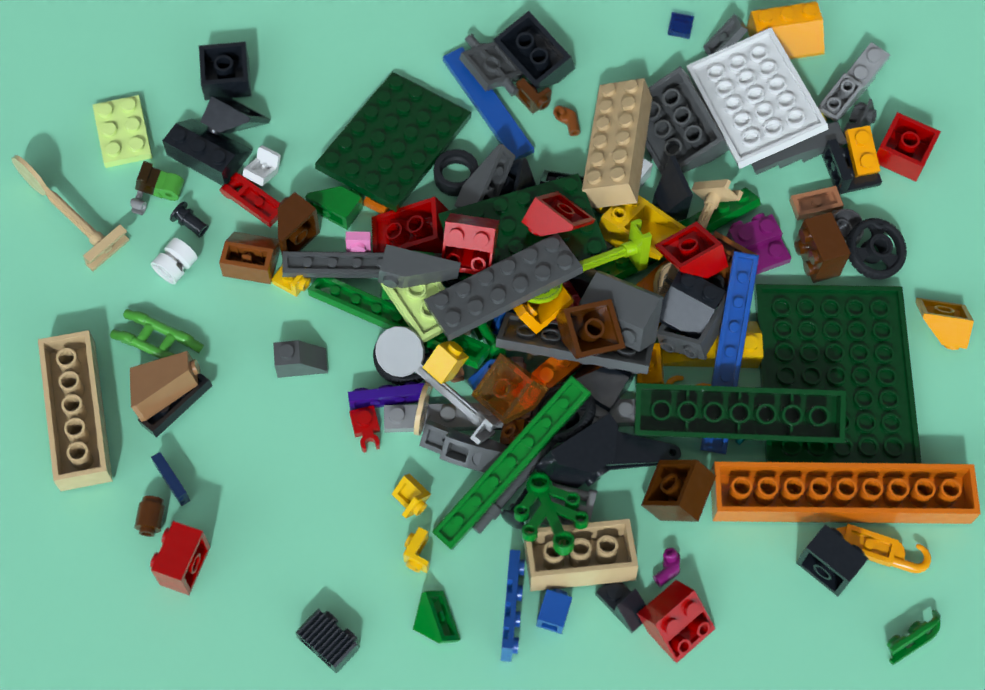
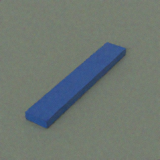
(489, 108)

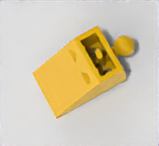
(617, 220)

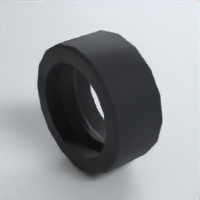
(451, 157)

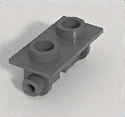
(862, 115)

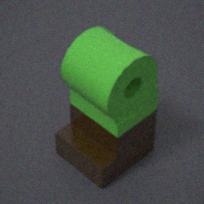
(159, 183)

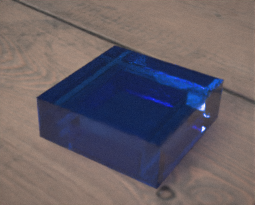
(680, 25)

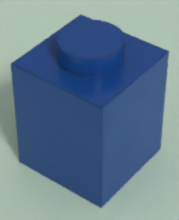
(554, 610)

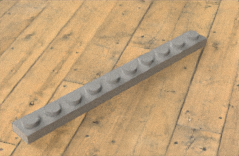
(402, 417)

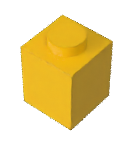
(445, 361)

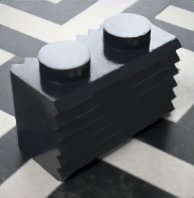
(328, 640)

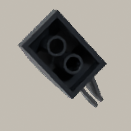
(599, 450)

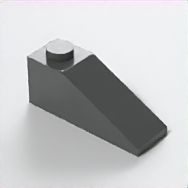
(488, 178)
(410, 268)

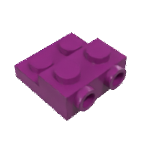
(762, 238)

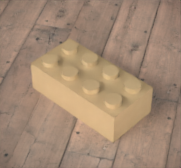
(600, 556)

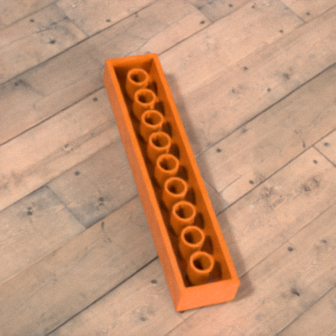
(844, 492)

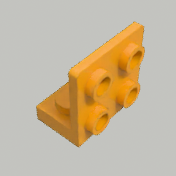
(540, 315)

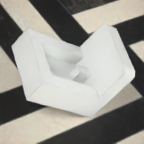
(263, 167)

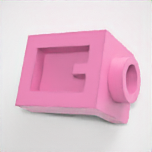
(358, 241)

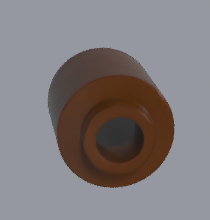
(150, 516)

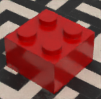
(907, 146)
(180, 557)

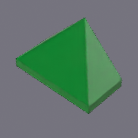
(435, 618)

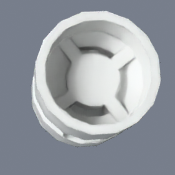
(174, 260)

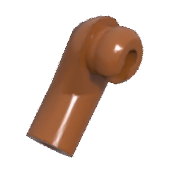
(569, 118)

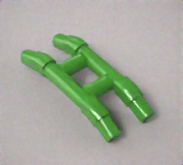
(149, 325)

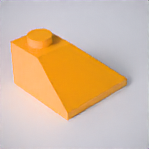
(948, 322)

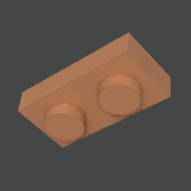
(816, 202)

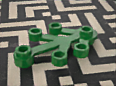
(541, 487)

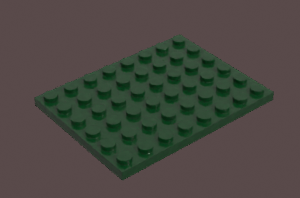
(848, 343)

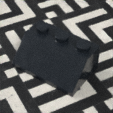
(535, 51)
(204, 151)

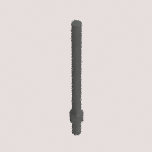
(495, 509)

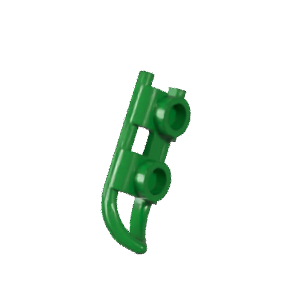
(917, 635)

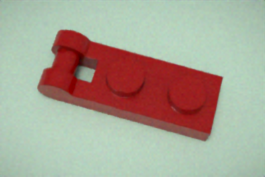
(251, 199)

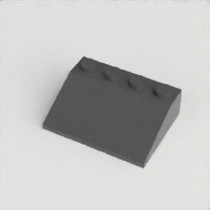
(681, 124)

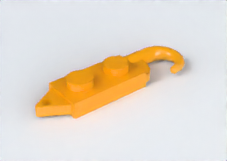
(884, 549)

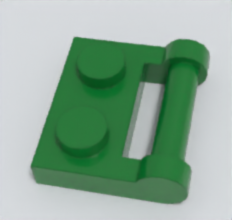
(485, 333)

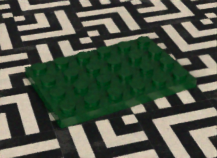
(393, 141)
(515, 236)

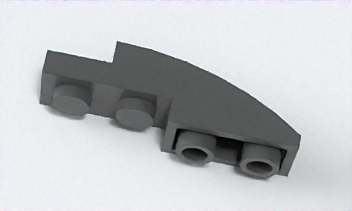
(459, 448)

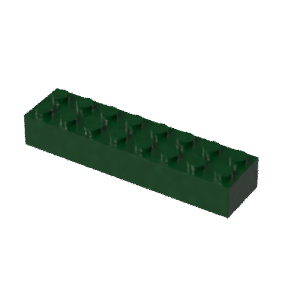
(740, 413)

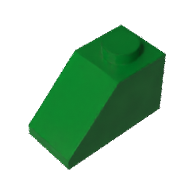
(337, 205)

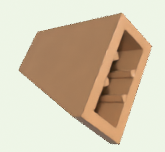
(161, 383)

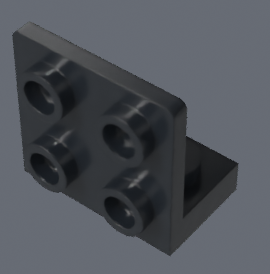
(841, 170)

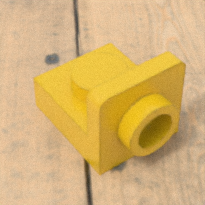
(292, 285)

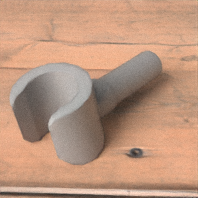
(138, 206)

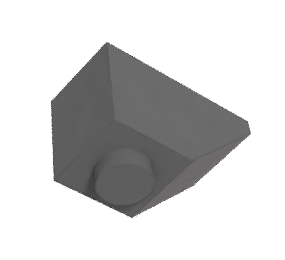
(299, 359)

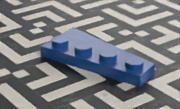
(511, 616)

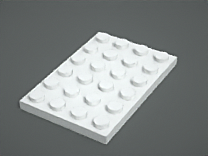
(756, 98)

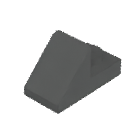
(727, 35)

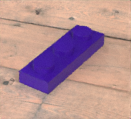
(385, 395)

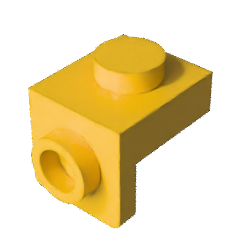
(411, 496)
(414, 547)

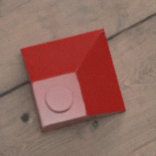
(555, 214)
(694, 251)

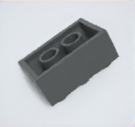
(634, 306)

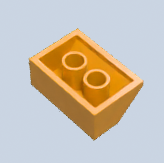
(796, 27)

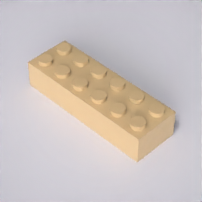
(617, 143)
(74, 411)

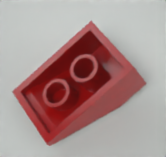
(410, 227)

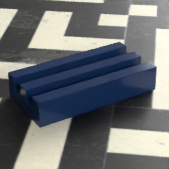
(170, 478)

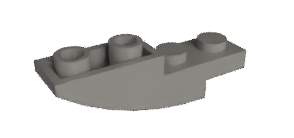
(854, 82)

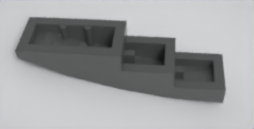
(803, 150)

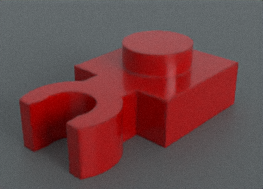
(365, 424)

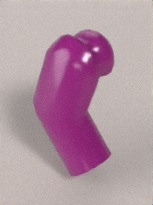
(670, 569)

